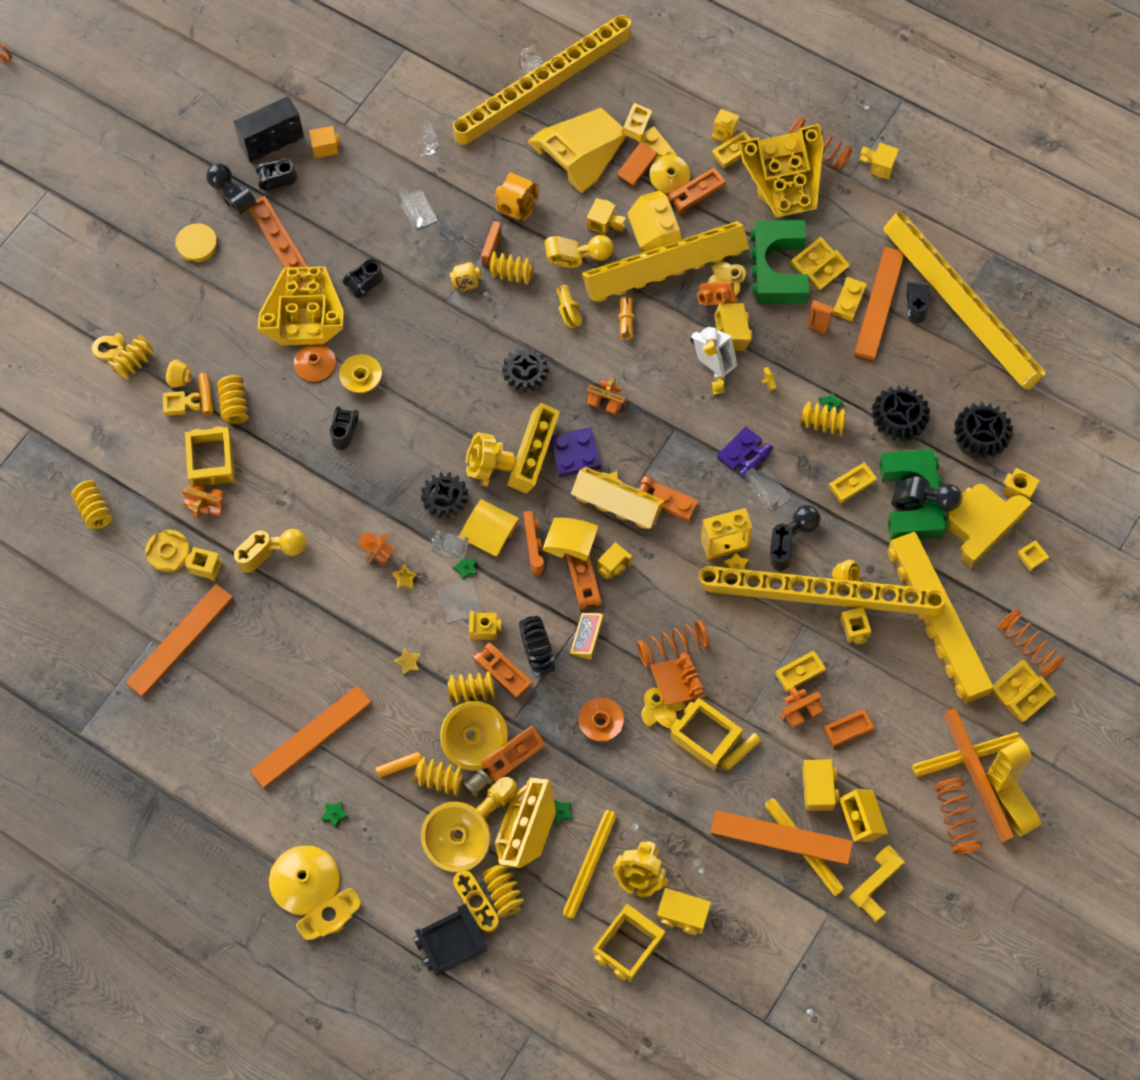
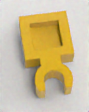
(176, 403)

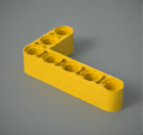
(1004, 777)

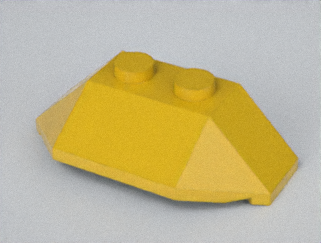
(653, 221)
(526, 824)

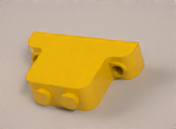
(984, 520)

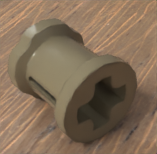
(477, 783)

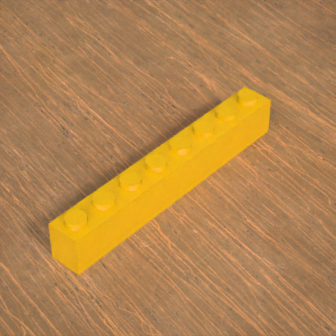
(665, 261)
(945, 629)

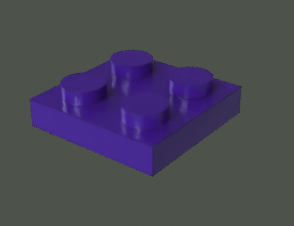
(575, 451)

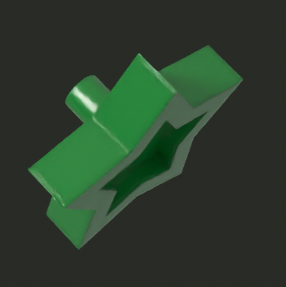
(831, 402)
(465, 567)
(562, 811)
(334, 813)

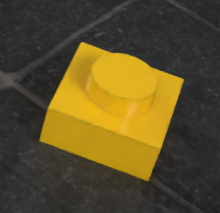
(1032, 555)

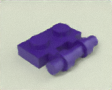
(740, 448)

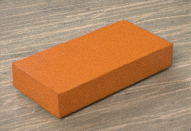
(637, 164)
(491, 243)
(820, 317)
(848, 728)

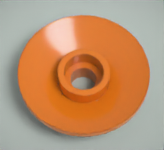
(315, 370)
(601, 709)

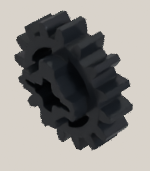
(515, 365)
(439, 502)

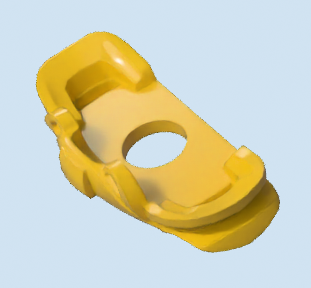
(314, 925)

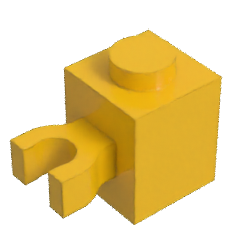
(881, 161)
(603, 217)

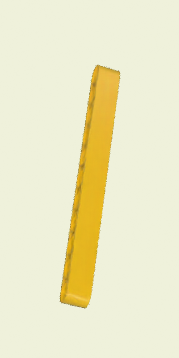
(552, 72)
(964, 301)
(831, 596)

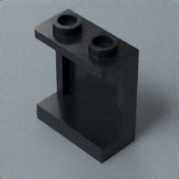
(450, 941)

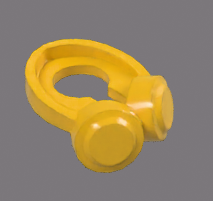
(116, 340)

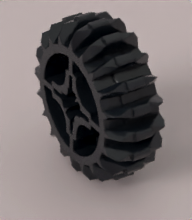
(903, 407)
(984, 441)
(537, 645)

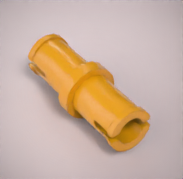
(626, 318)

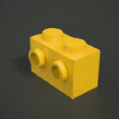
(733, 320)
(819, 785)
(863, 815)
(683, 912)

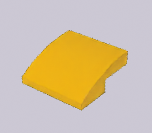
(819, 263)
(489, 527)
(570, 537)
(1022, 691)

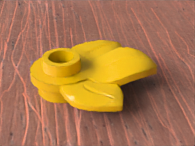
(724, 271)
(658, 711)

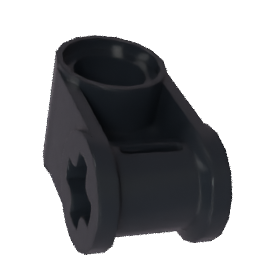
(275, 174)
(362, 278)
(917, 301)
(343, 423)

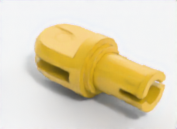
(569, 308)
(498, 796)

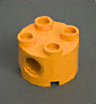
(516, 197)

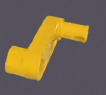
(862, 897)

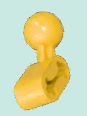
(570, 254)
(261, 546)

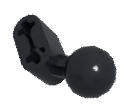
(236, 197)
(915, 490)
(805, 519)

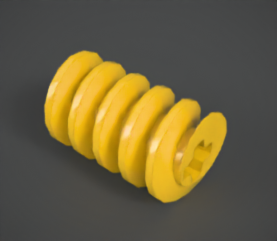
(511, 268)
(131, 357)
(232, 399)
(823, 418)
(91, 505)
(471, 687)
(438, 775)
(502, 890)

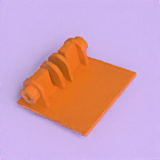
(678, 680)

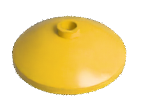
(487, 729)
(443, 844)
(304, 895)

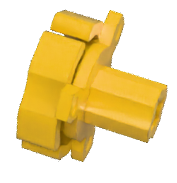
(485, 456)
(643, 868)

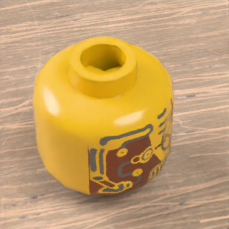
(466, 276)

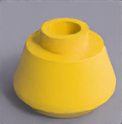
(178, 374)
(847, 571)

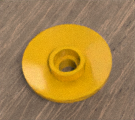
(665, 182)
(357, 366)

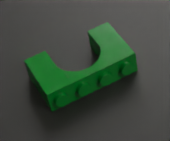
(770, 285)
(927, 521)

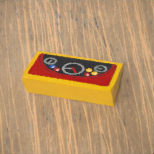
(587, 635)

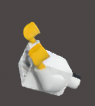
(717, 353)

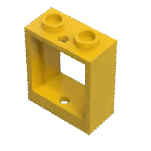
(210, 476)
(716, 536)
(714, 760)
(644, 925)

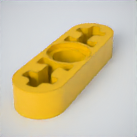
(473, 884)

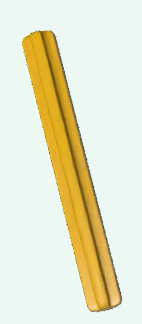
(955, 758)
(589, 864)
(817, 864)

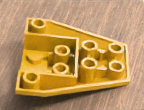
(581, 145)
(786, 169)
(301, 314)

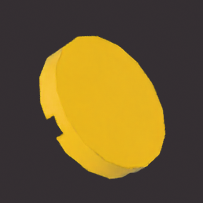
(196, 242)
(167, 551)

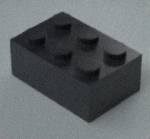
(269, 129)

